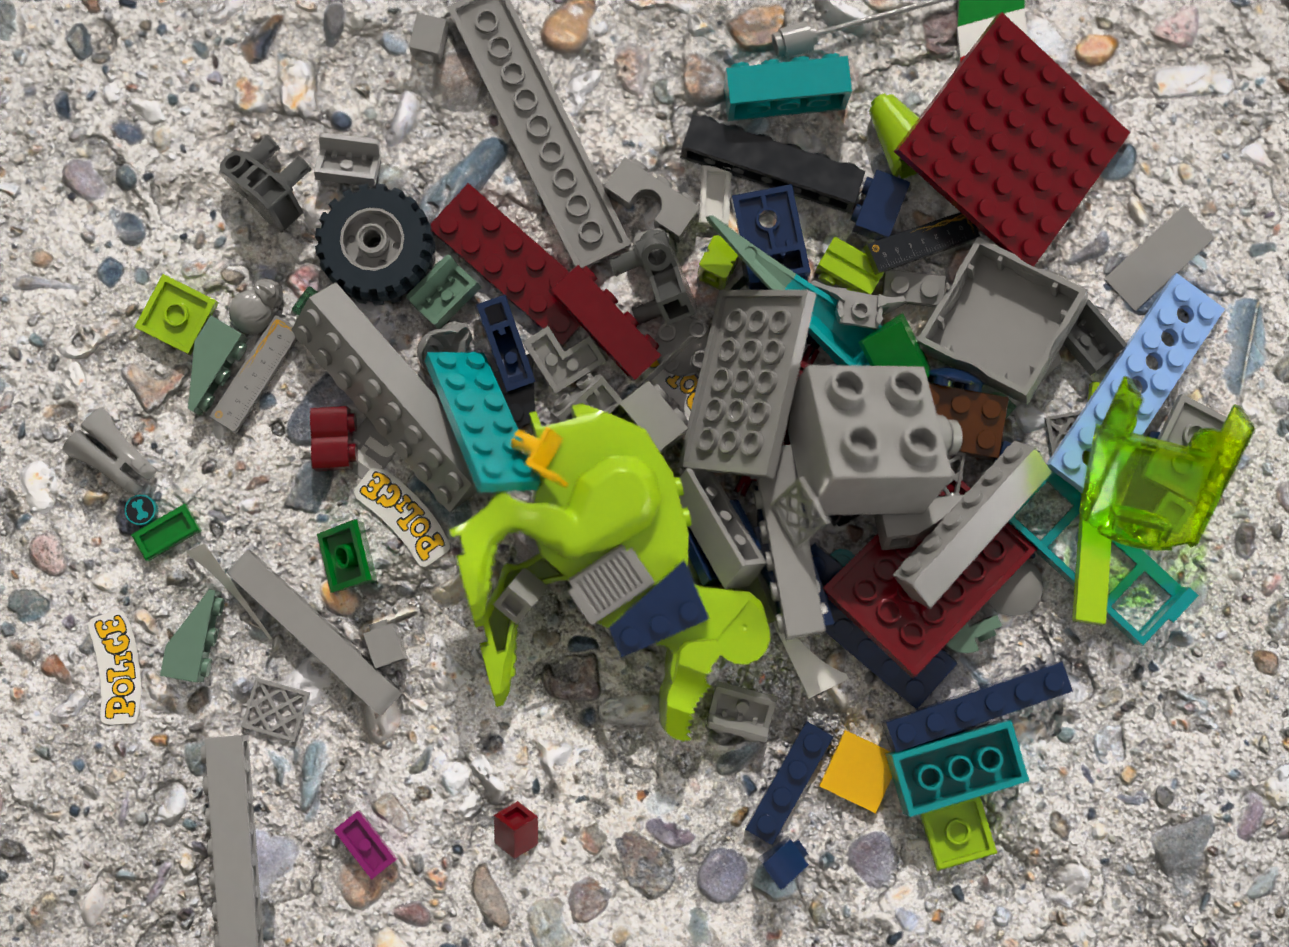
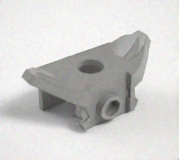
(860, 308)

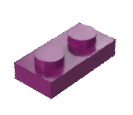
(365, 844)

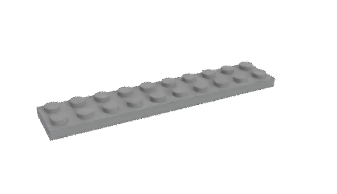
(540, 130)

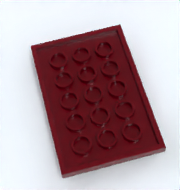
(904, 627)

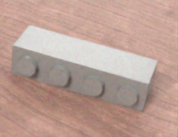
(720, 530)

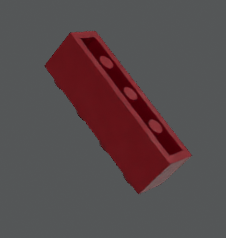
(605, 322)

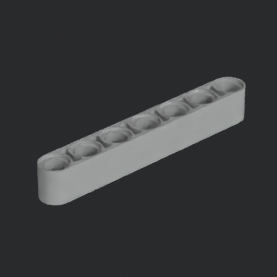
(314, 632)

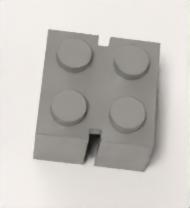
(650, 411)

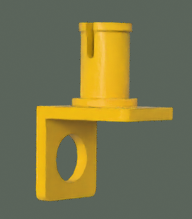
(540, 452)

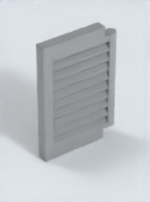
(609, 583)

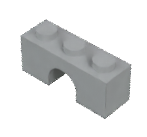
(633, 182)

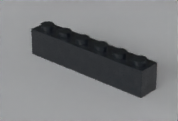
(772, 163)

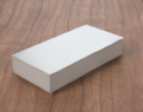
(714, 195)

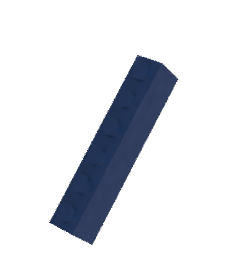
(976, 706)

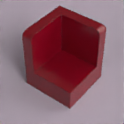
(516, 829)

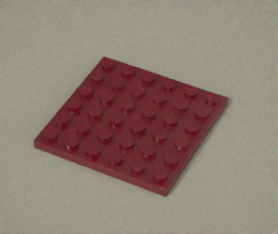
(1012, 141)

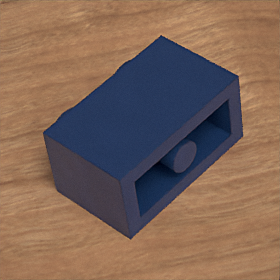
(881, 205)

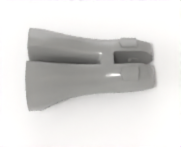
(102, 428)

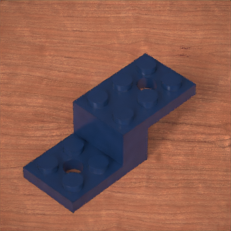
(782, 241)

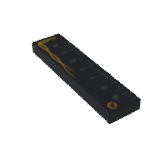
(920, 242)

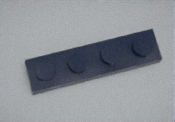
(789, 782)

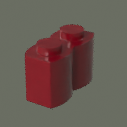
(332, 438)

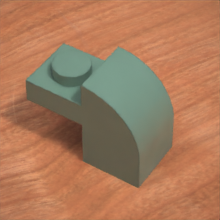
(965, 639)

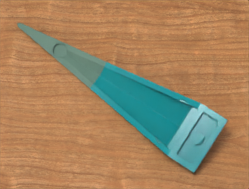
(835, 339)

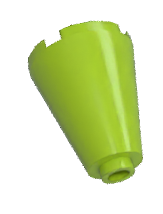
(892, 123)

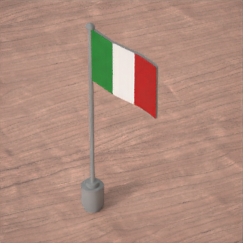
(972, 21)

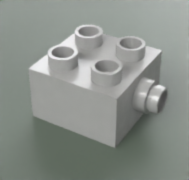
(870, 439)

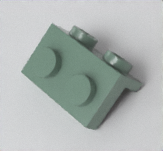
(443, 292)

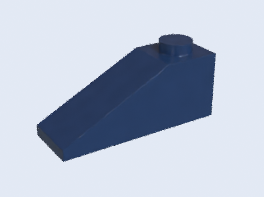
(505, 342)

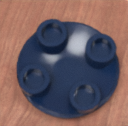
(962, 379)

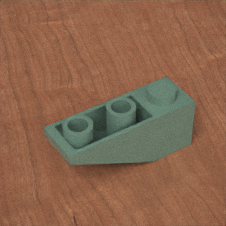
(213, 356)
(190, 646)

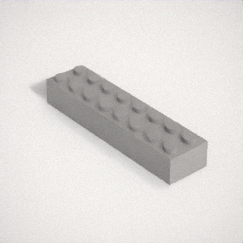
(385, 392)

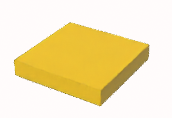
(858, 772)

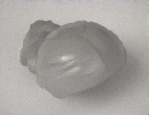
(255, 308)
(452, 338)

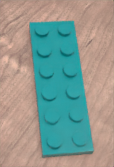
(480, 421)

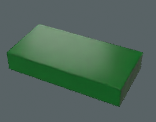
(166, 532)

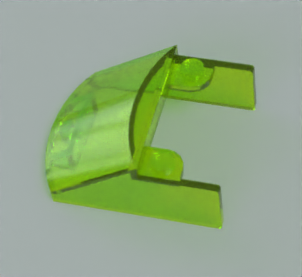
(1154, 489)

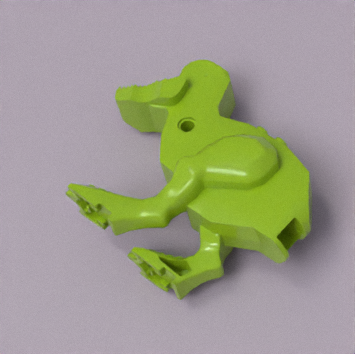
(613, 497)

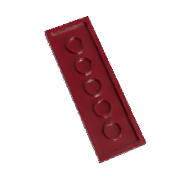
(506, 259)

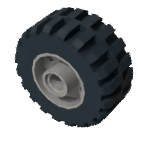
(370, 218)

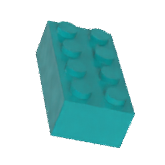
(787, 87)
(957, 767)

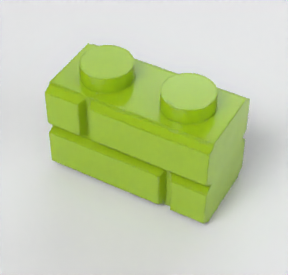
(717, 263)
(847, 268)

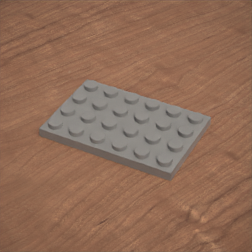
(747, 381)

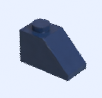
(785, 861)

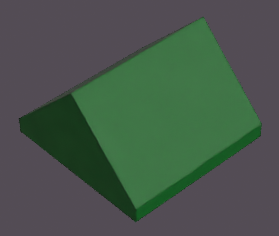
(894, 346)
(347, 556)

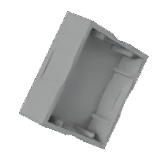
(1003, 320)

